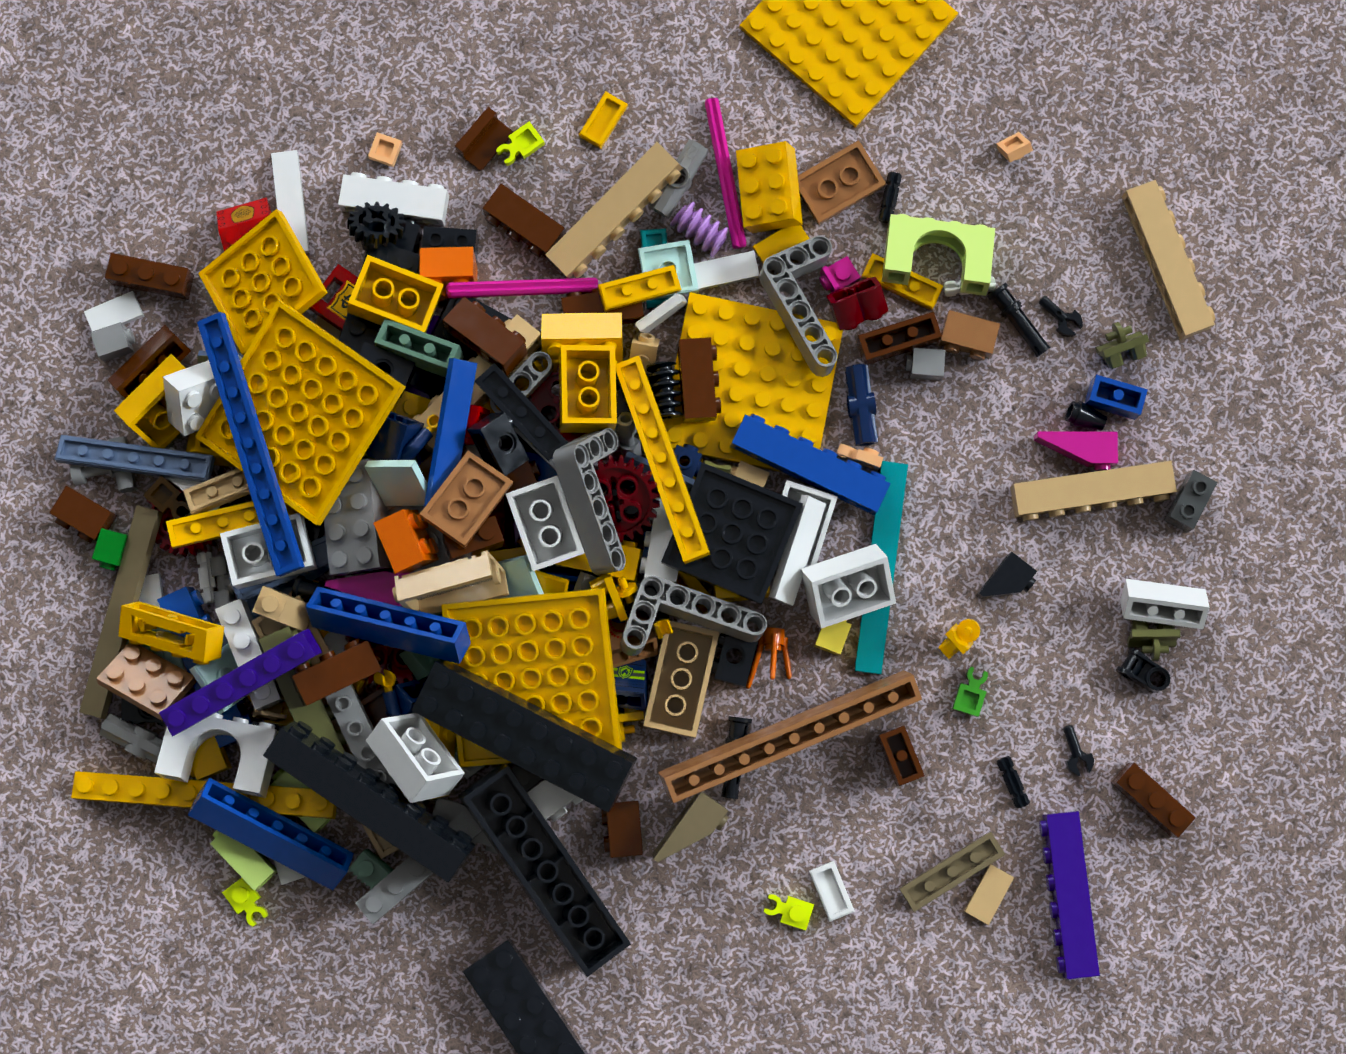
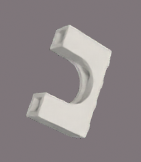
(253, 770)

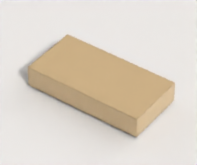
(989, 894)

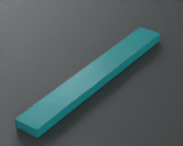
(886, 536)

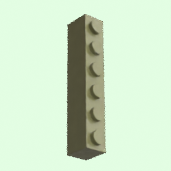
(315, 714)

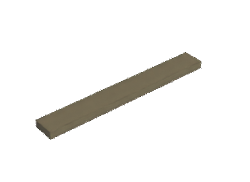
(125, 591)

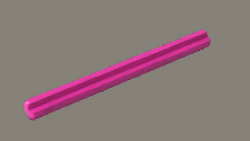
(725, 173)
(520, 287)

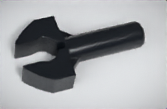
(1062, 317)
(1076, 752)

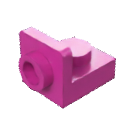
(839, 275)

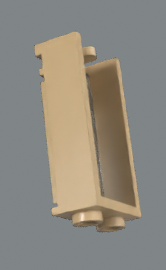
(451, 583)

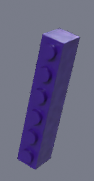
(240, 682)
(1070, 895)

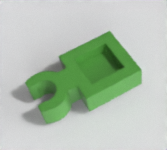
(969, 697)

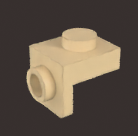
(646, 347)

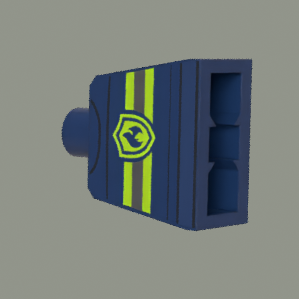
(632, 685)

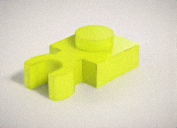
(523, 142)
(243, 898)
(794, 911)

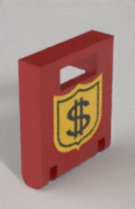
(336, 310)

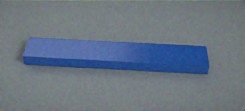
(451, 423)

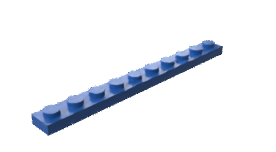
(250, 444)

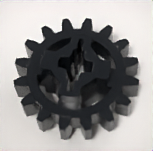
(376, 224)

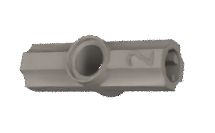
(691, 160)
(134, 738)

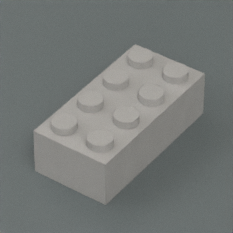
(350, 530)

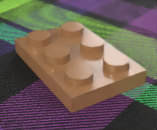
(839, 182)
(466, 499)
(145, 679)

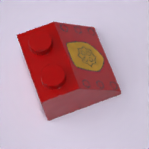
(240, 219)

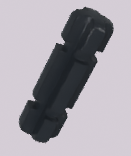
(890, 196)
(1013, 782)

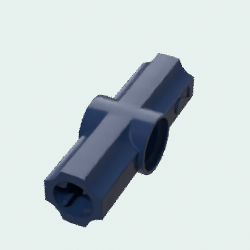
(861, 405)

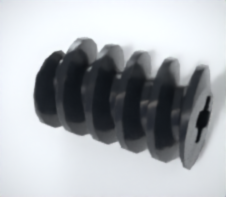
(663, 388)

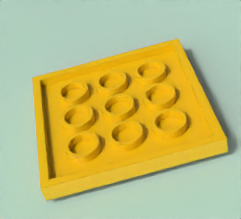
(258, 272)

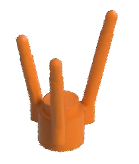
(773, 640)

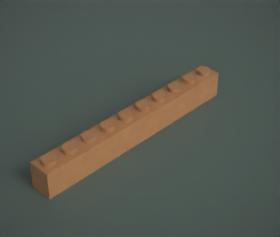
(789, 736)

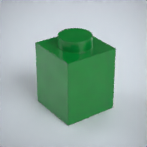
(109, 549)

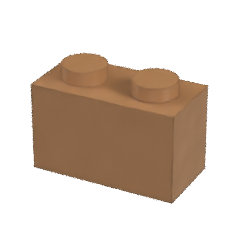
(969, 335)

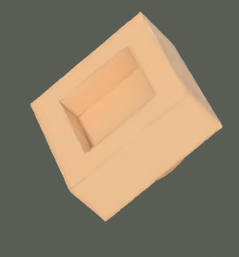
(1014, 147)
(385, 149)

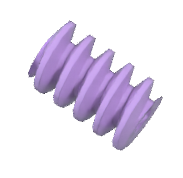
(700, 228)

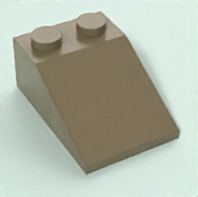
(694, 823)

